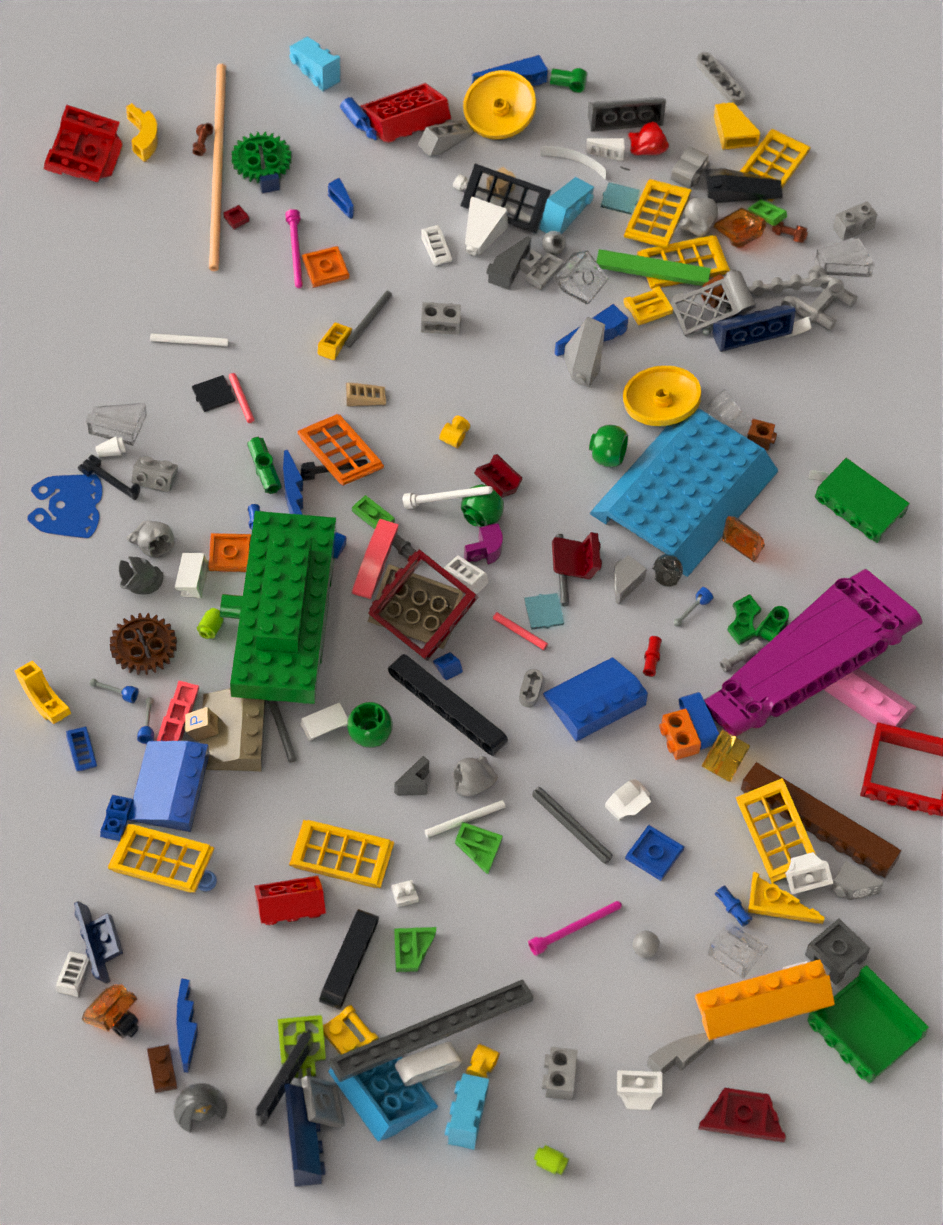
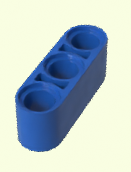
(700, 718)

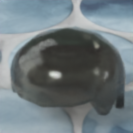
(668, 570)

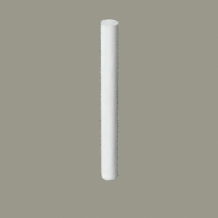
(189, 339)
(465, 818)

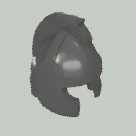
(140, 578)

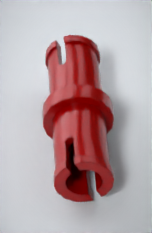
(652, 656)

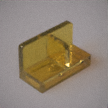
(725, 755)

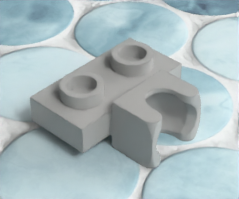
(540, 269)

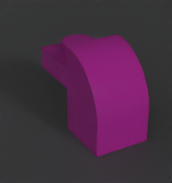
(488, 546)

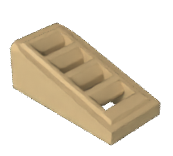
(357, 400)

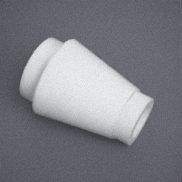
(112, 447)

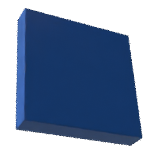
(654, 852)

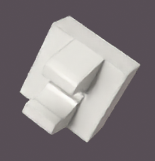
(405, 893)

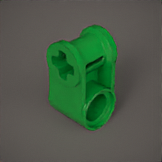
(771, 626)

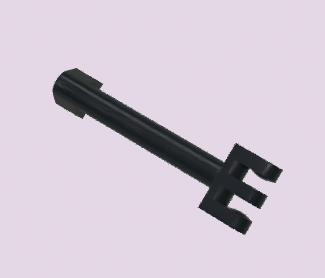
(93, 466)
(309, 469)

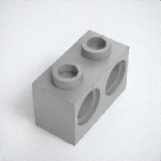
(855, 221)
(440, 318)
(562, 1073)

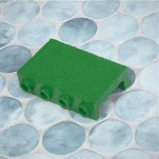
(861, 500)

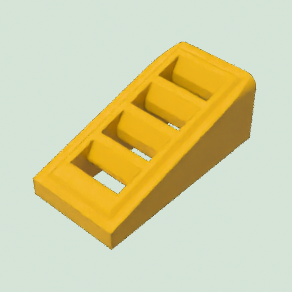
(333, 342)

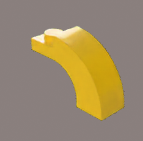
(147, 140)
(41, 694)

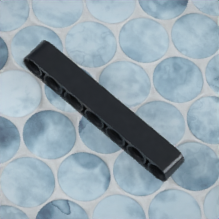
(448, 704)

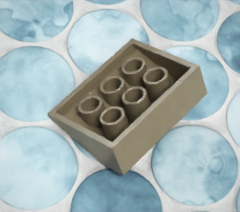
(418, 606)
(239, 734)

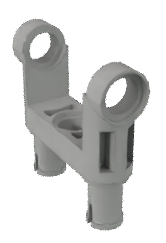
(816, 310)

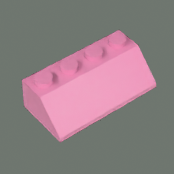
(871, 699)

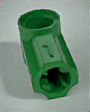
(573, 79)

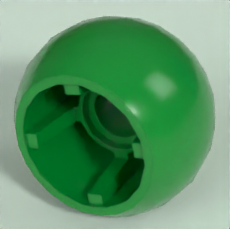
(609, 445)
(482, 509)
(369, 724)

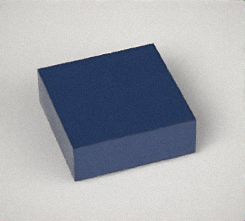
(269, 183)

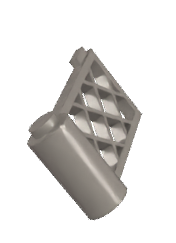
(736, 292)

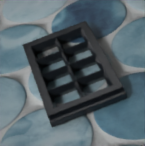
(538, 210)
(284, 1076)

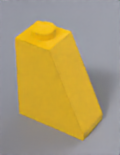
(734, 127)

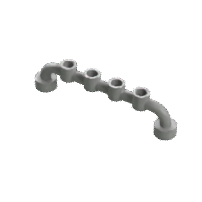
(796, 283)

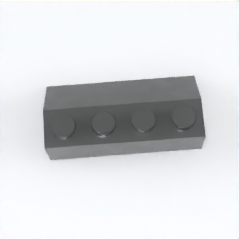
(626, 113)

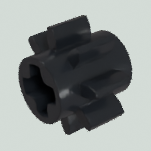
(126, 1025)

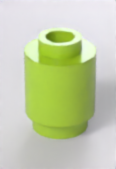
(210, 623)
(551, 1160)

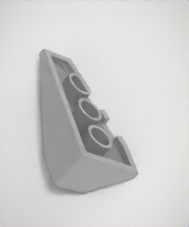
(585, 351)

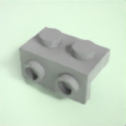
(154, 473)

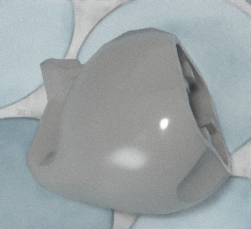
(700, 216)
(153, 538)
(473, 776)

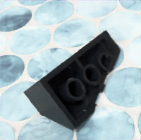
(735, 186)

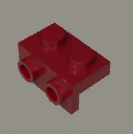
(499, 476)

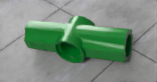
(261, 456)

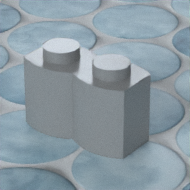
(689, 167)

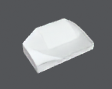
(628, 799)
(807, 873)
(639, 1088)

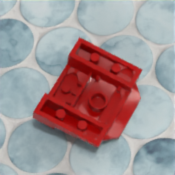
(84, 145)

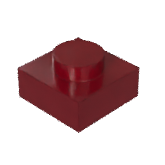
(236, 217)

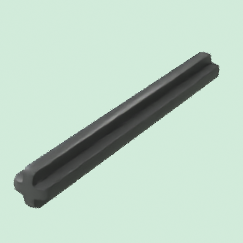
(572, 825)

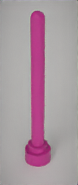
(293, 218)
(538, 945)

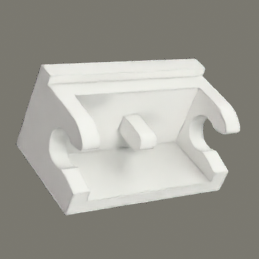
(192, 574)
(324, 721)

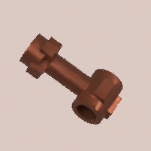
(202, 132)
(800, 233)

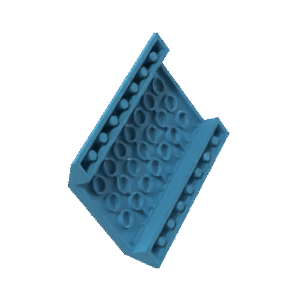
(688, 487)

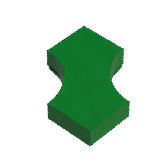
(742, 627)

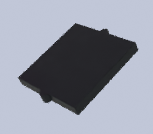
(213, 393)

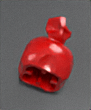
(648, 140)

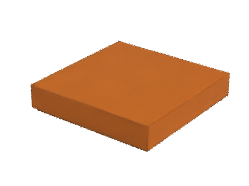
(325, 266)
(229, 552)

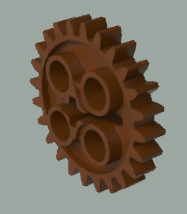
(161, 637)

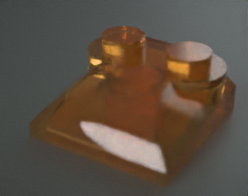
(741, 227)
(743, 538)
(109, 1007)

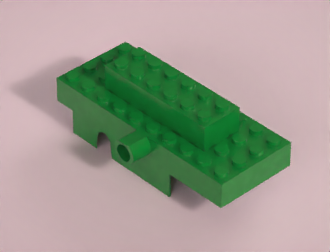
(282, 607)

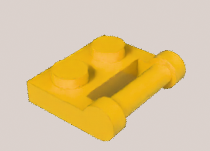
(650, 309)
(342, 1037)

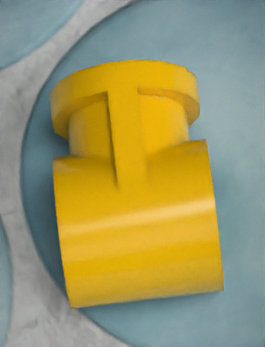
(455, 433)
(483, 1061)

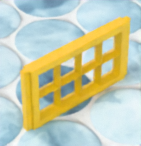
(785, 140)
(650, 238)
(711, 241)
(761, 794)
(380, 864)
(197, 869)

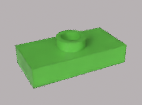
(769, 212)
(371, 512)

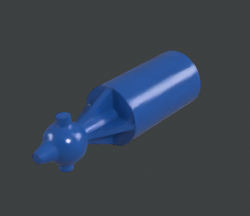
(358, 117)

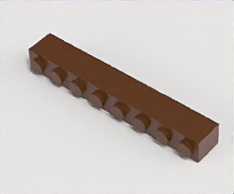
(828, 824)

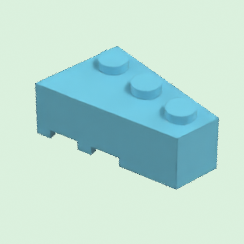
(316, 63)
(566, 205)
(467, 1111)

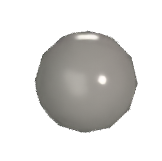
(554, 242)
(646, 944)

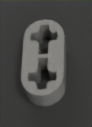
(535, 689)

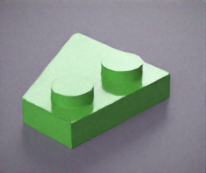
(479, 845)
(412, 947)

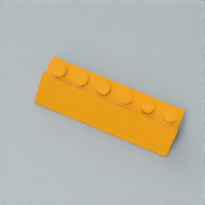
(765, 999)

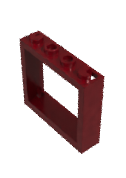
(447, 626)

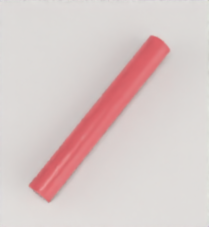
(241, 398)
(520, 631)

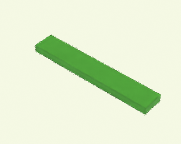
(653, 267)

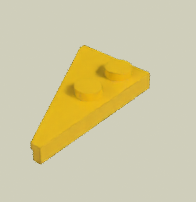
(772, 901)

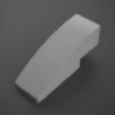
(679, 1053)

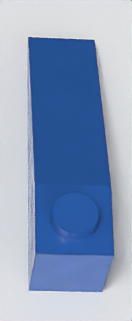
(530, 68)
(615, 324)

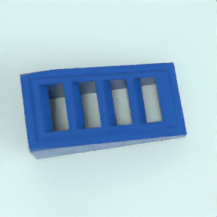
(340, 197)
(77, 733)

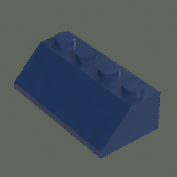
(754, 327)
(303, 1140)

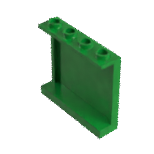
(868, 1025)

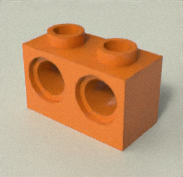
(684, 733)

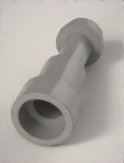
(743, 655)

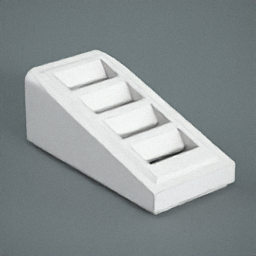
(606, 147)
(431, 235)
(476, 582)
(67, 988)

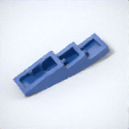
(292, 484)
(186, 1029)

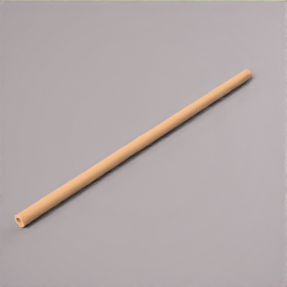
(217, 168)

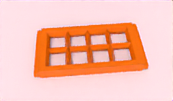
(358, 472)

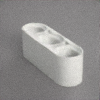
(428, 1063)

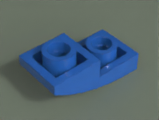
(116, 817)

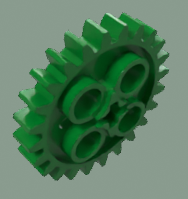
(247, 159)

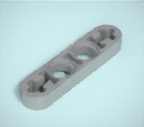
(717, 80)

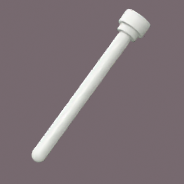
(461, 183)
(412, 500)

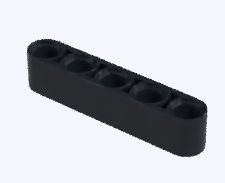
(349, 959)

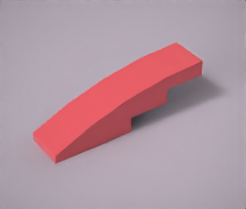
(375, 558)
(182, 703)

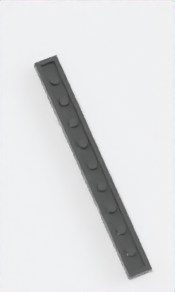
(430, 1030)

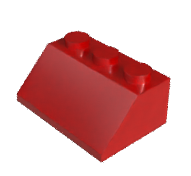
(290, 900)

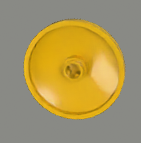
(499, 104)
(662, 395)

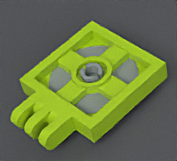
(290, 1032)

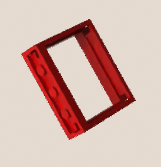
(894, 796)

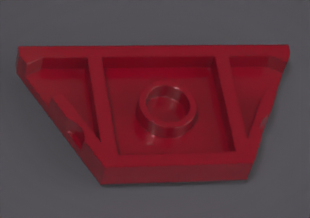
(743, 1115)

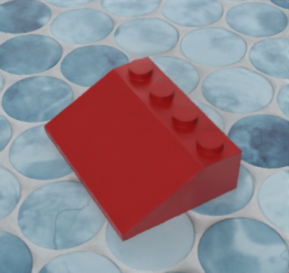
(407, 112)

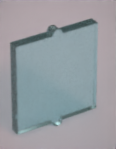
(620, 198)
(544, 611)

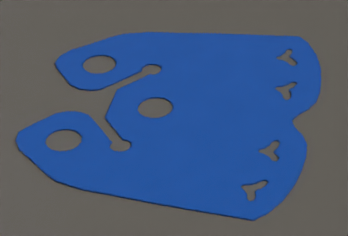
(79, 504)

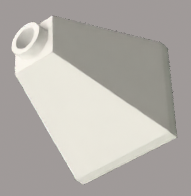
(484, 225)

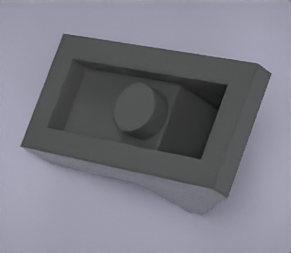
(412, 781)

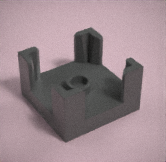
(838, 949)

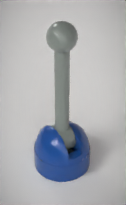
(703, 597)
(128, 693)
(146, 732)

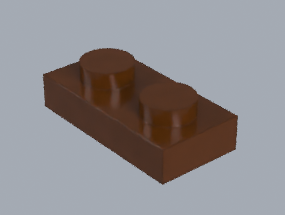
(162, 1068)

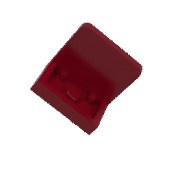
(577, 557)

